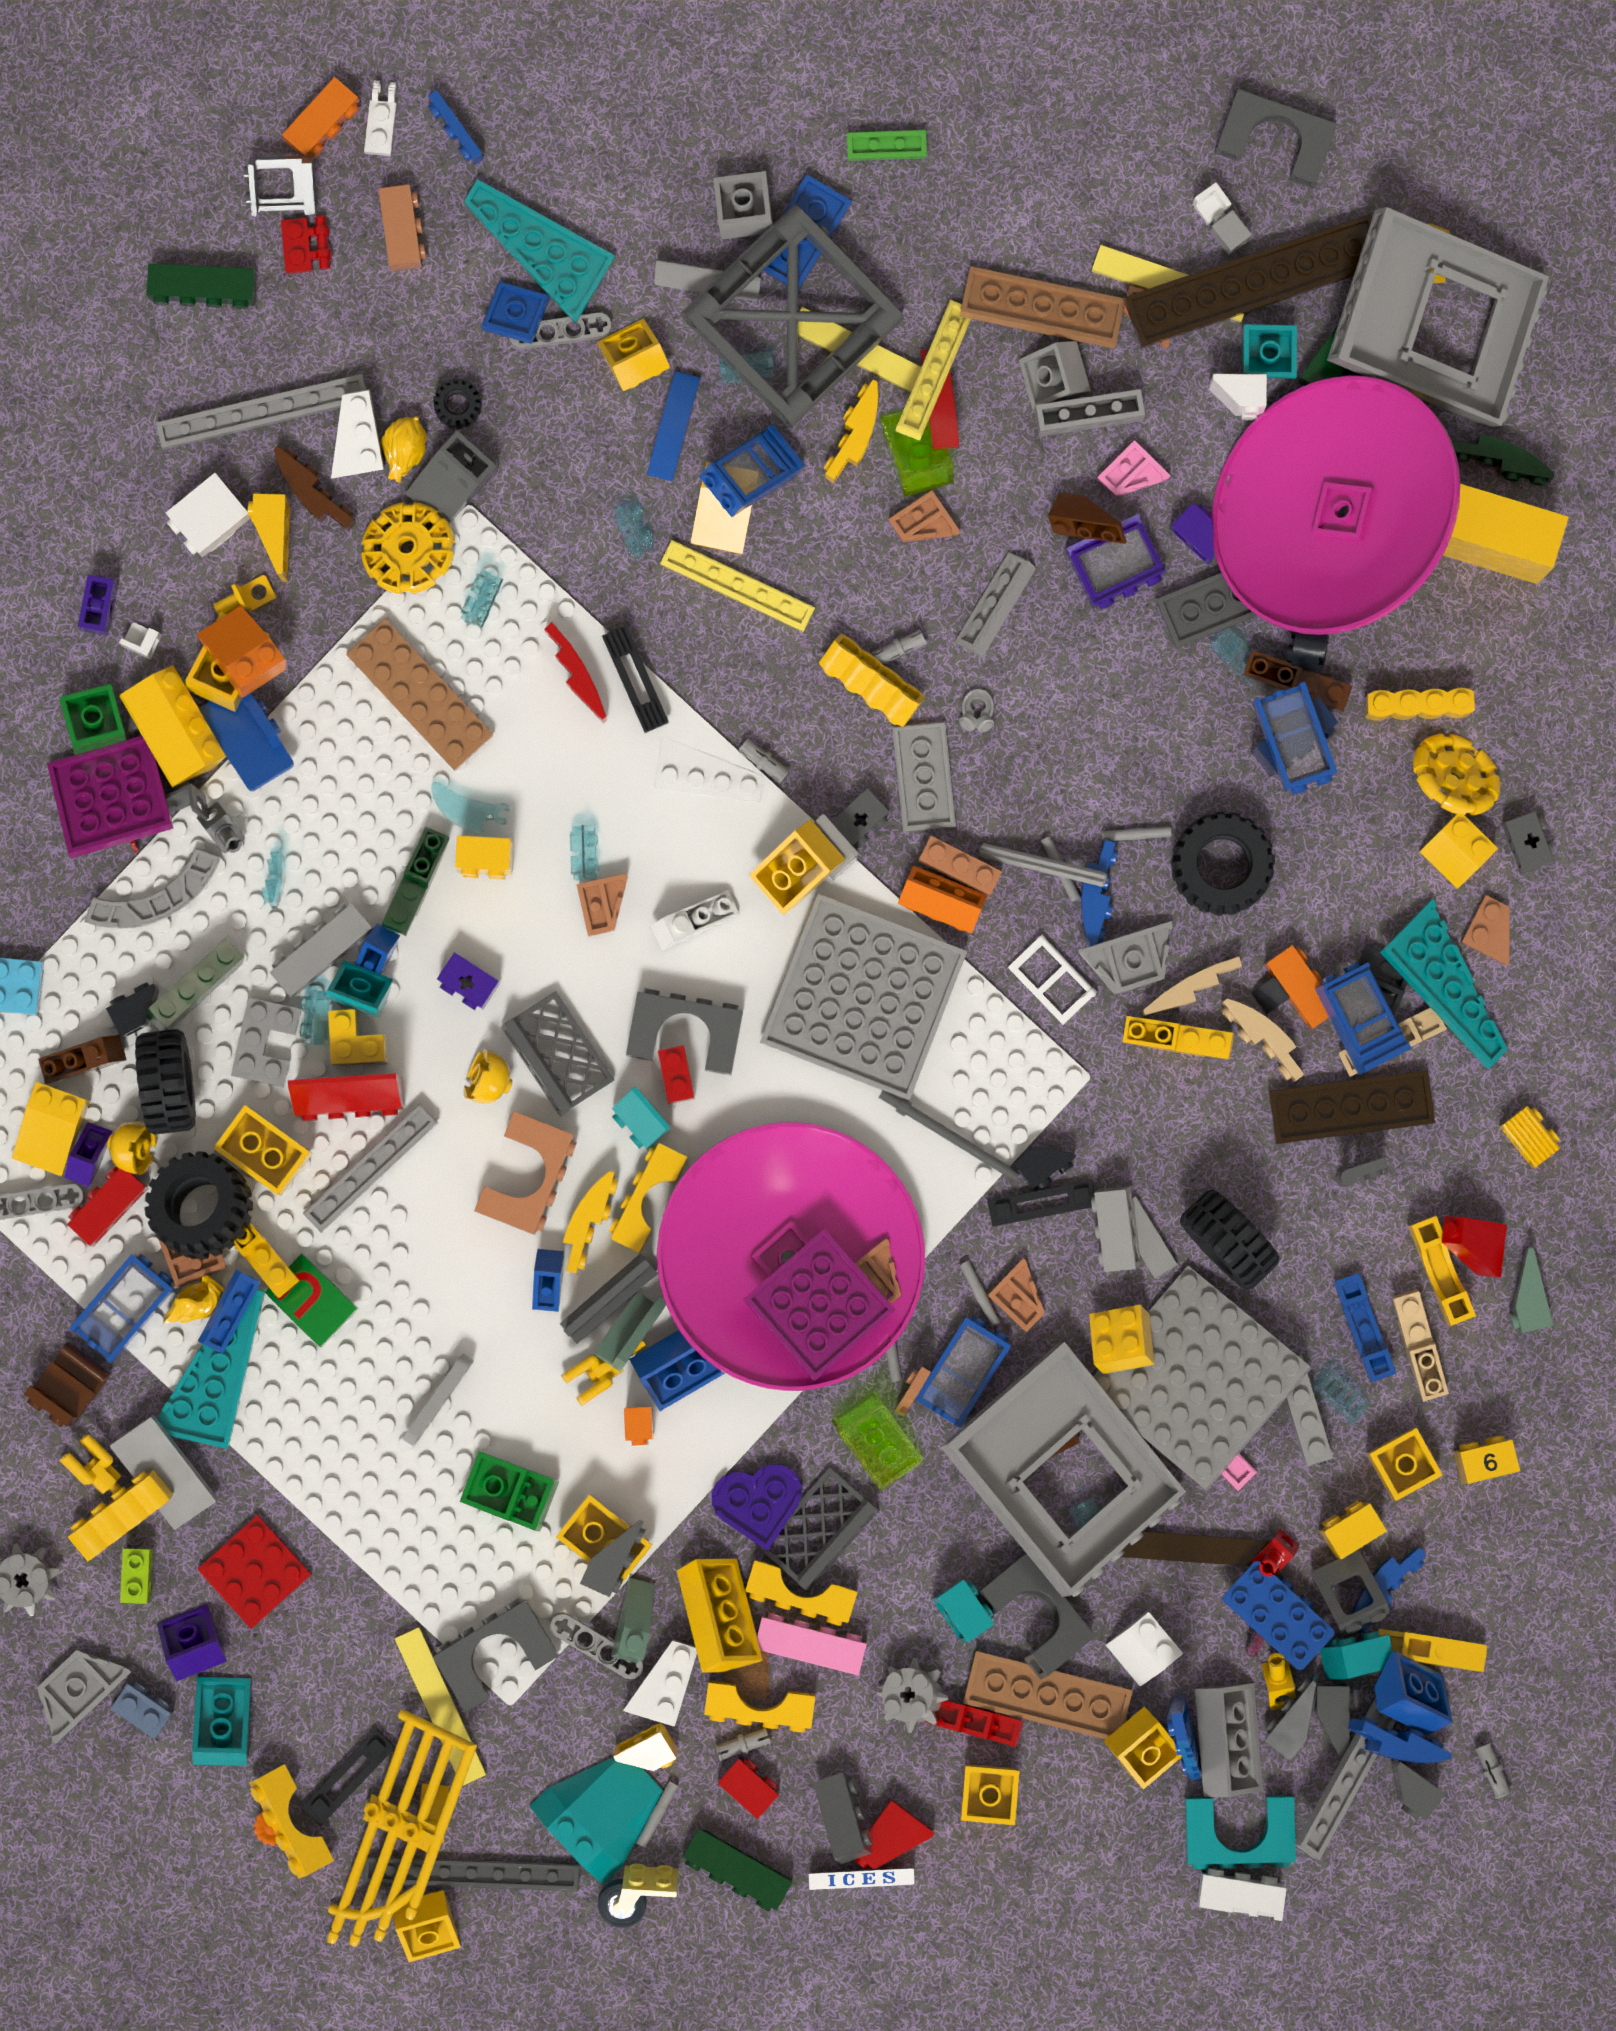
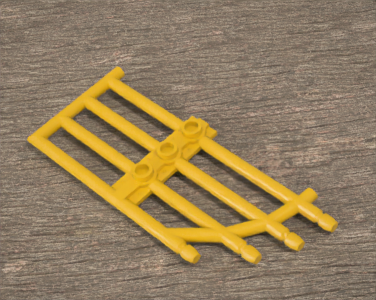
(402, 1825)

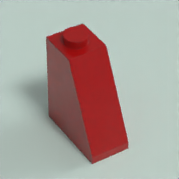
(1476, 1244)
(894, 1834)

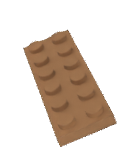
(1042, 307)
(419, 694)
(1055, 1700)

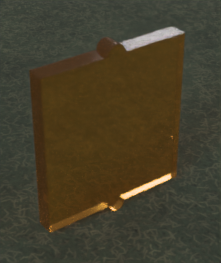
(751, 1680)

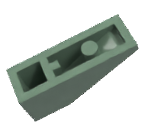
(1530, 1301)
(634, 1621)

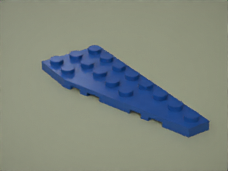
(1180, 1726)

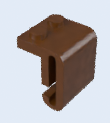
(67, 1386)

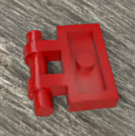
(296, 245)

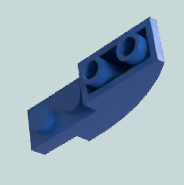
(1094, 905)
(1390, 1576)
(1398, 1744)

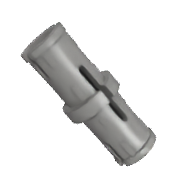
(900, 647)
(763, 760)
(742, 1744)
(1493, 1770)

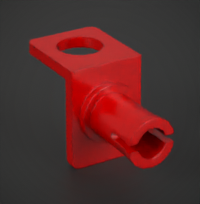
(1276, 1554)

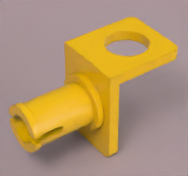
(243, 597)
(1278, 1679)

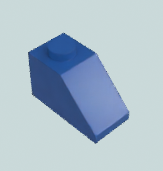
(377, 949)
(547, 1280)

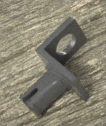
(186, 795)
(222, 830)

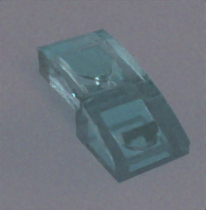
(1233, 653)

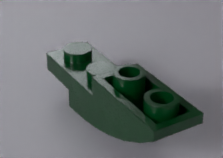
(1512, 460)
(416, 881)

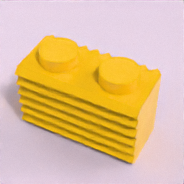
(1530, 1136)

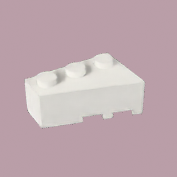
(357, 437)
(665, 1685)
(1241, 1894)

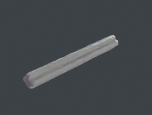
(1043, 864)

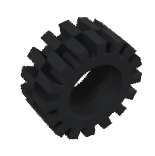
(457, 387)

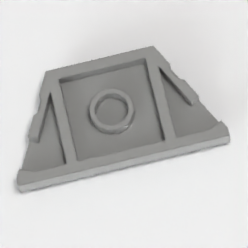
(1130, 958)
(77, 1689)

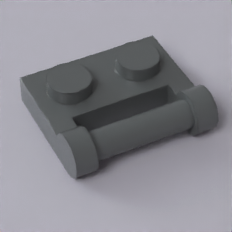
(1368, 1170)

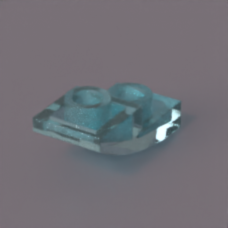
(274, 887)

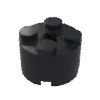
(1308, 651)

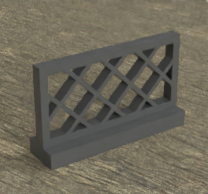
(535, 1060)
(608, 1298)
(839, 1541)

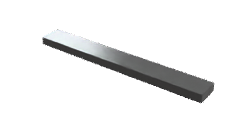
(484, 1874)

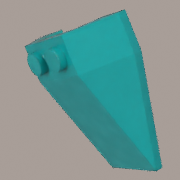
(599, 1814)

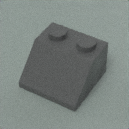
(1414, 1791)

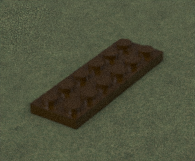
(1351, 1107)

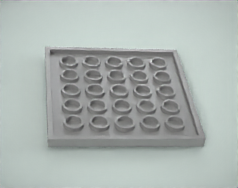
(863, 997)
(1210, 1379)

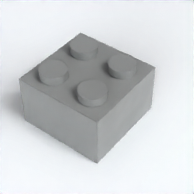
(743, 204)

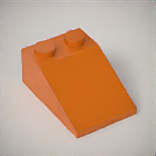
(242, 651)

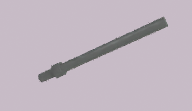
(904, 1108)

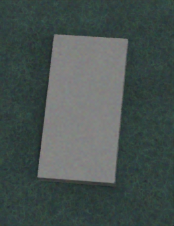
(924, 776)
(152, 1448)

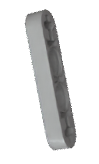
(561, 335)
(32, 1198)
(438, 1399)
(592, 1650)

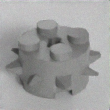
(38, 1576)
(927, 1695)

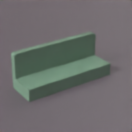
(629, 1330)

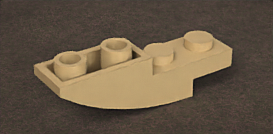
(1258, 1027)
(1419, 1345)

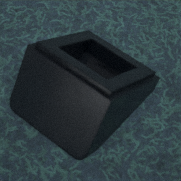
(1270, 995)

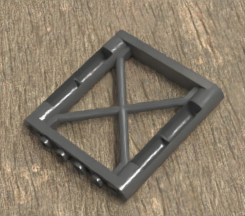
(783, 234)

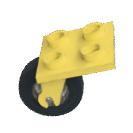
(624, 1900)

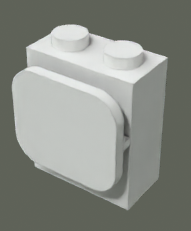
(207, 516)

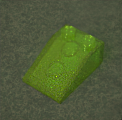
(914, 461)
(877, 1440)

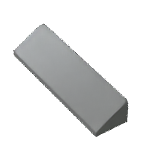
(697, 279)
(995, 604)

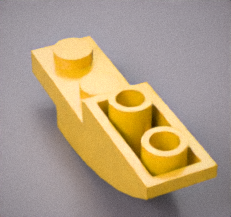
(861, 423)
(1178, 1038)
(591, 1209)
(265, 1260)
(1438, 1650)

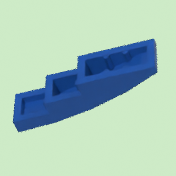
(673, 426)

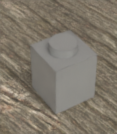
(1230, 232)

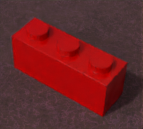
(106, 1205)

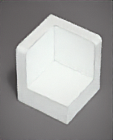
(1211, 203)
(141, 640)

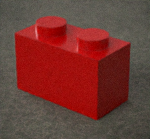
(676, 1075)
(749, 1787)

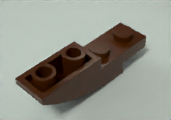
(304, 483)
(1283, 676)

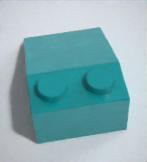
(221, 1721)

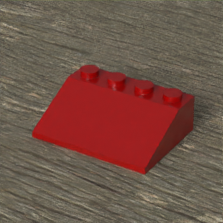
(346, 1095)

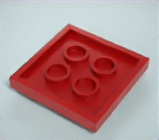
(254, 1571)

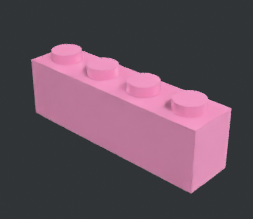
(811, 1645)

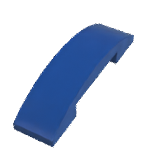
(1364, 1328)

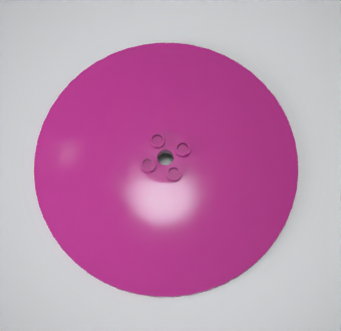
(1294, 471)
(771, 1196)

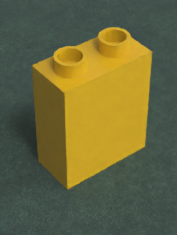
(1505, 535)

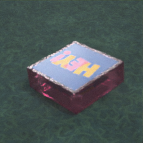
(1254, 1644)

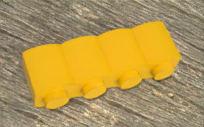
(869, 678)
(1411, 703)
(120, 1515)

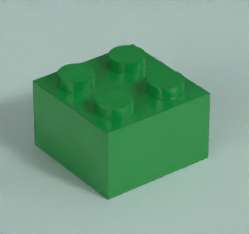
(92, 719)

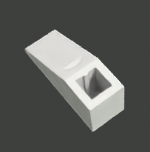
(694, 920)

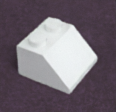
(1241, 393)
(1144, 1648)

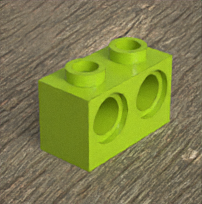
(136, 1575)

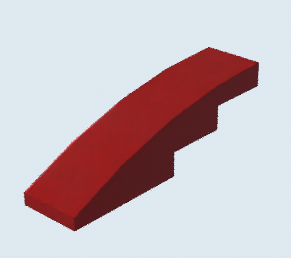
(943, 417)
(580, 681)
(979, 1722)

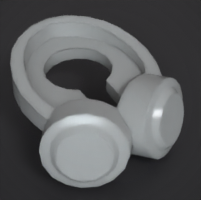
(968, 720)

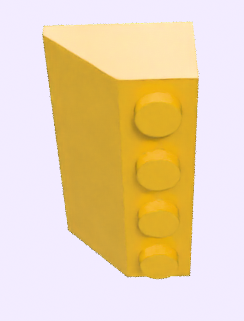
(172, 726)
(719, 1614)

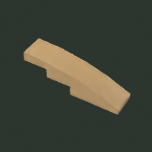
(1183, 992)
(1414, 1030)

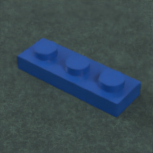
(454, 128)
(229, 1311)

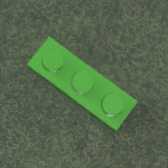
(886, 145)

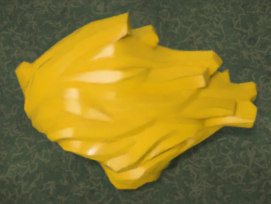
(403, 446)
(195, 1301)

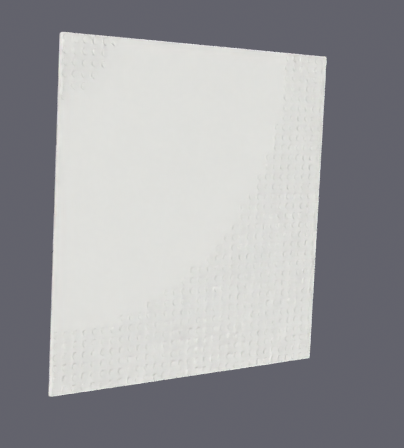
(411, 1247)

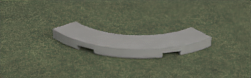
(160, 904)

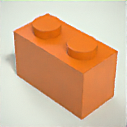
(638, 1425)

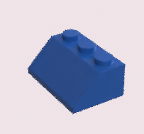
(672, 1370)
(1413, 1695)

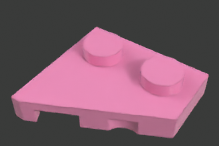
(1132, 471)

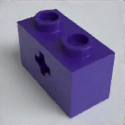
(97, 605)
(460, 968)

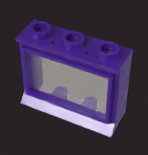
(1116, 568)

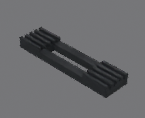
(620, 643)
(1004, 1210)
(321, 1805)

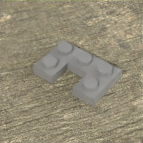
(257, 1022)

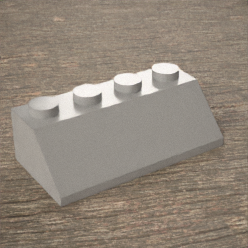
(1228, 1740)

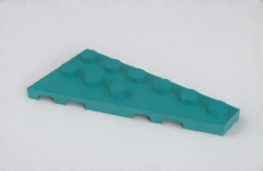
(551, 254)
(1442, 979)
(211, 1387)

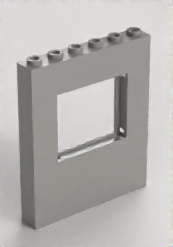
(1390, 301)
(1024, 1431)

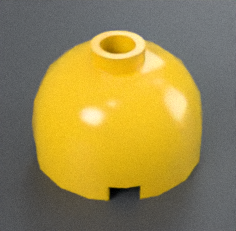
(488, 1078)
(131, 1147)

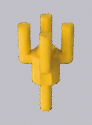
(598, 1372)
(98, 1470)

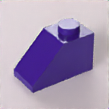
(1196, 531)
(87, 1154)

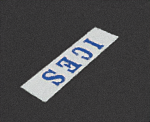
(861, 1879)

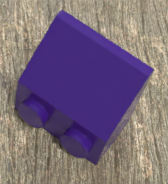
(191, 1642)

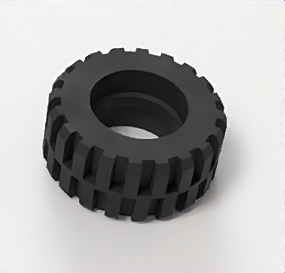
(1258, 855)
(165, 1081)
(176, 1183)
(1229, 1239)

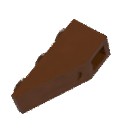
(1082, 518)
(82, 1058)

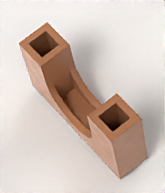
(528, 1211)

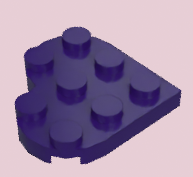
(758, 1503)

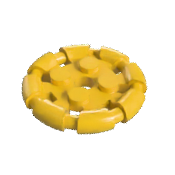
(409, 563)
(1434, 770)

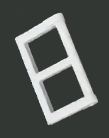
(1066, 966)

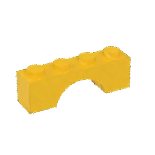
(663, 1166)
(1440, 1271)
(834, 1602)
(793, 1711)
(304, 1852)

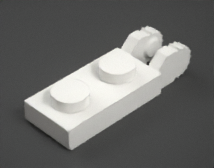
(381, 121)

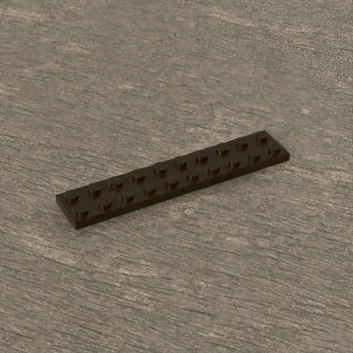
(1247, 283)

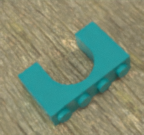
(1274, 1847)

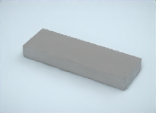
(1151, 1246)

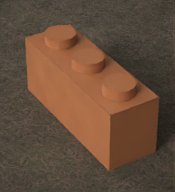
(401, 227)
(959, 866)

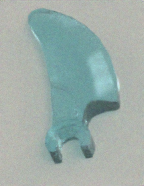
(466, 811)

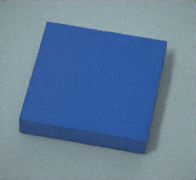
(515, 312)

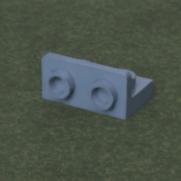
(142, 1709)

